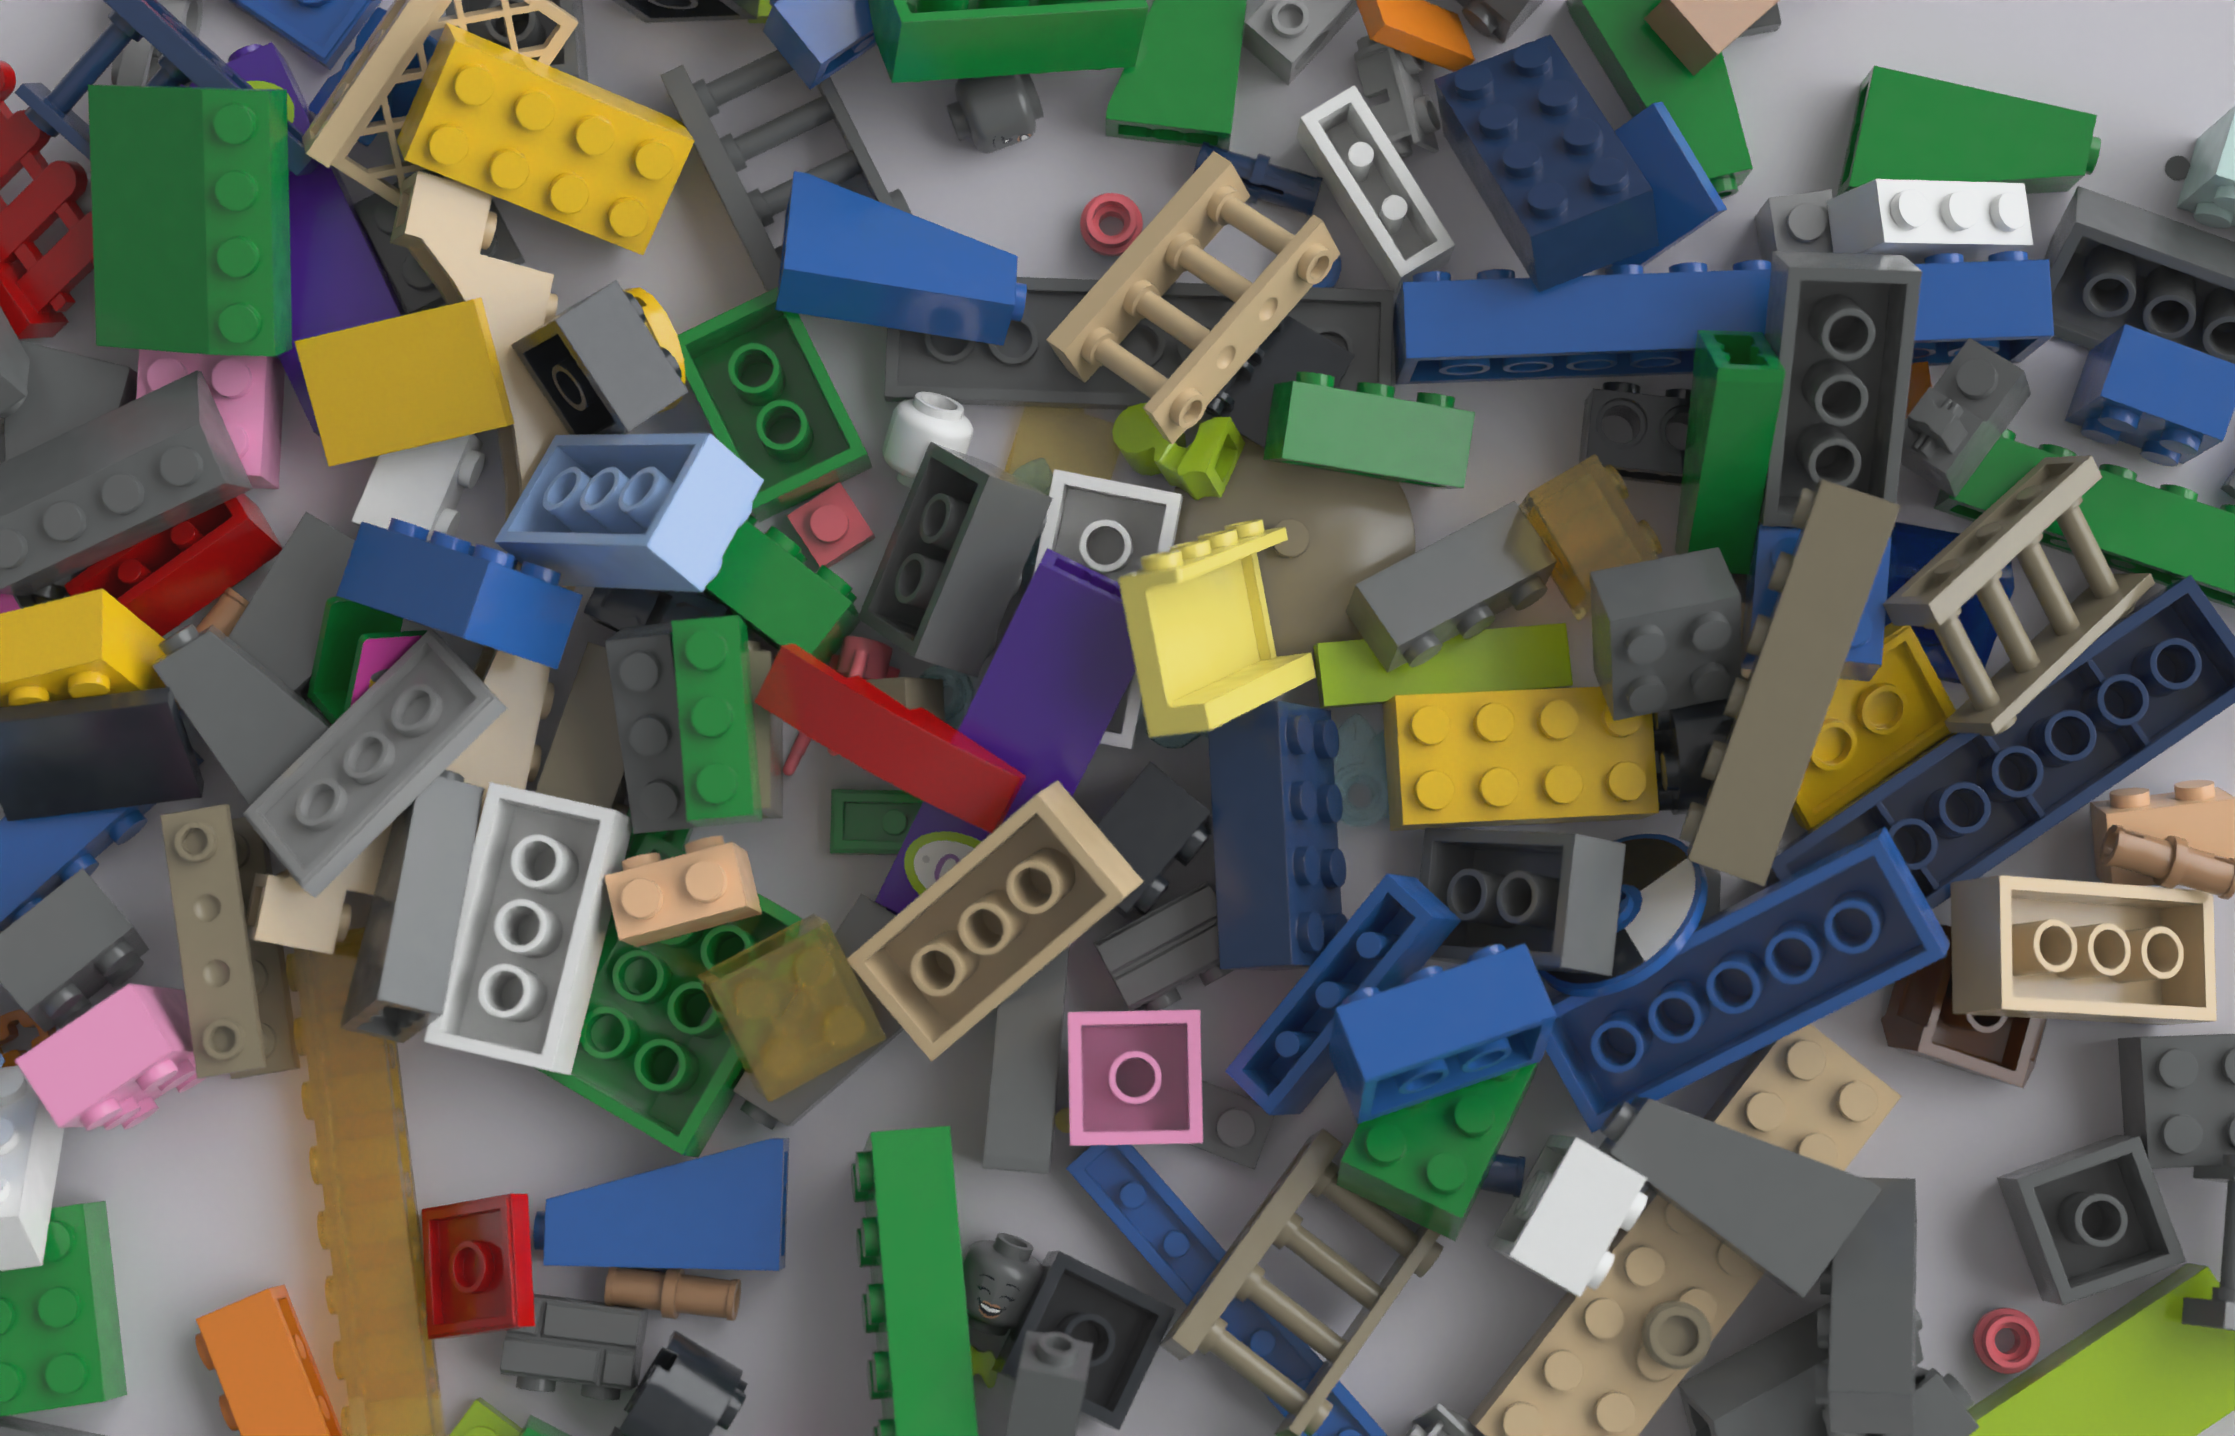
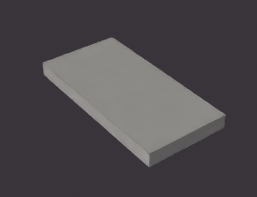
(373, 762)

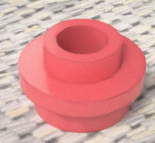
(1110, 206)
(2025, 1345)

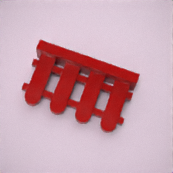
(35, 285)

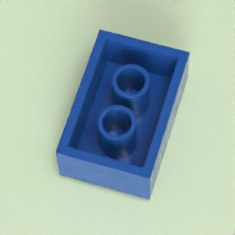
(461, 590)
(1440, 1031)

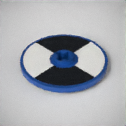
(1656, 917)

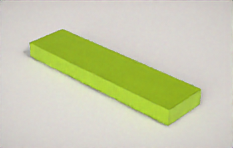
(1488, 661)

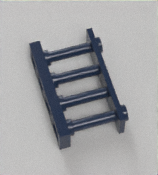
(183, 62)

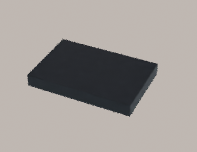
(95, 755)

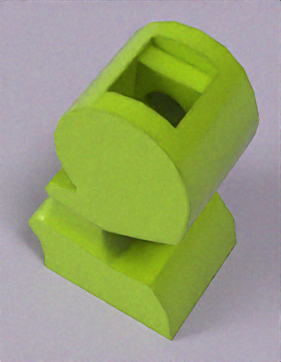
(1198, 469)

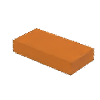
(1418, 30)

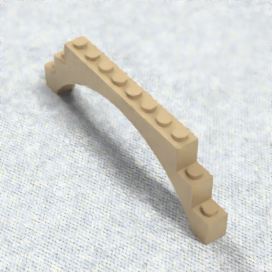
(444, 231)

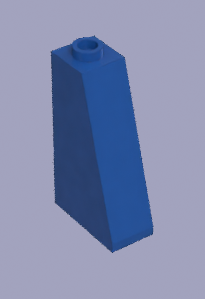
(890, 268)
(690, 1215)

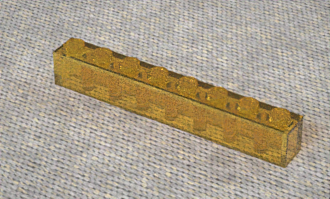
(368, 1206)

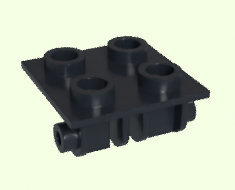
(1277, 360)

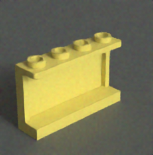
(1206, 631)

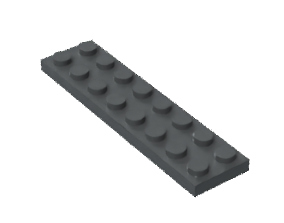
(1032, 374)

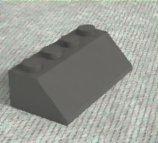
(2142, 271)
(114, 484)

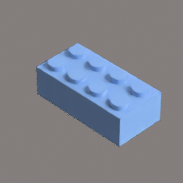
(632, 510)

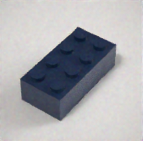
(1546, 163)
(1276, 836)

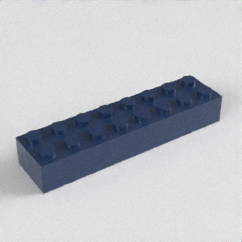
(2096, 723)

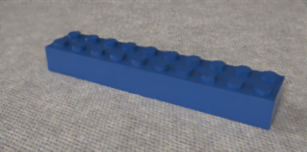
(1650, 320)

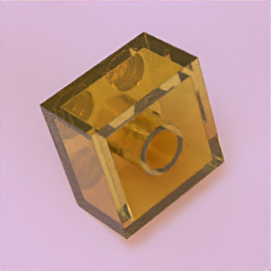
(1587, 528)
(792, 1007)

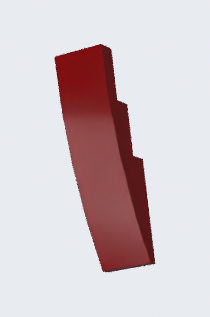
(889, 739)

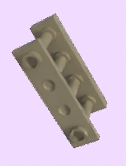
(1974, 566)
(231, 983)
(1243, 1278)

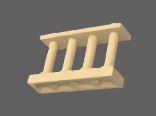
(1156, 260)

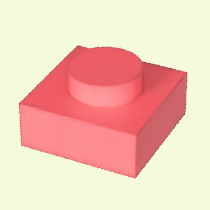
(831, 526)

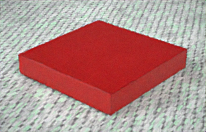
(478, 1267)

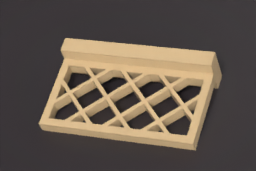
(383, 65)

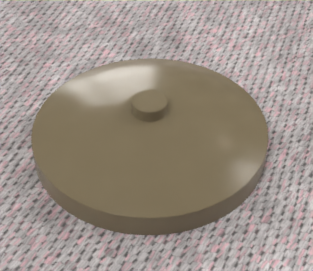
(1336, 532)

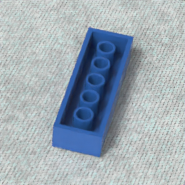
(1749, 979)

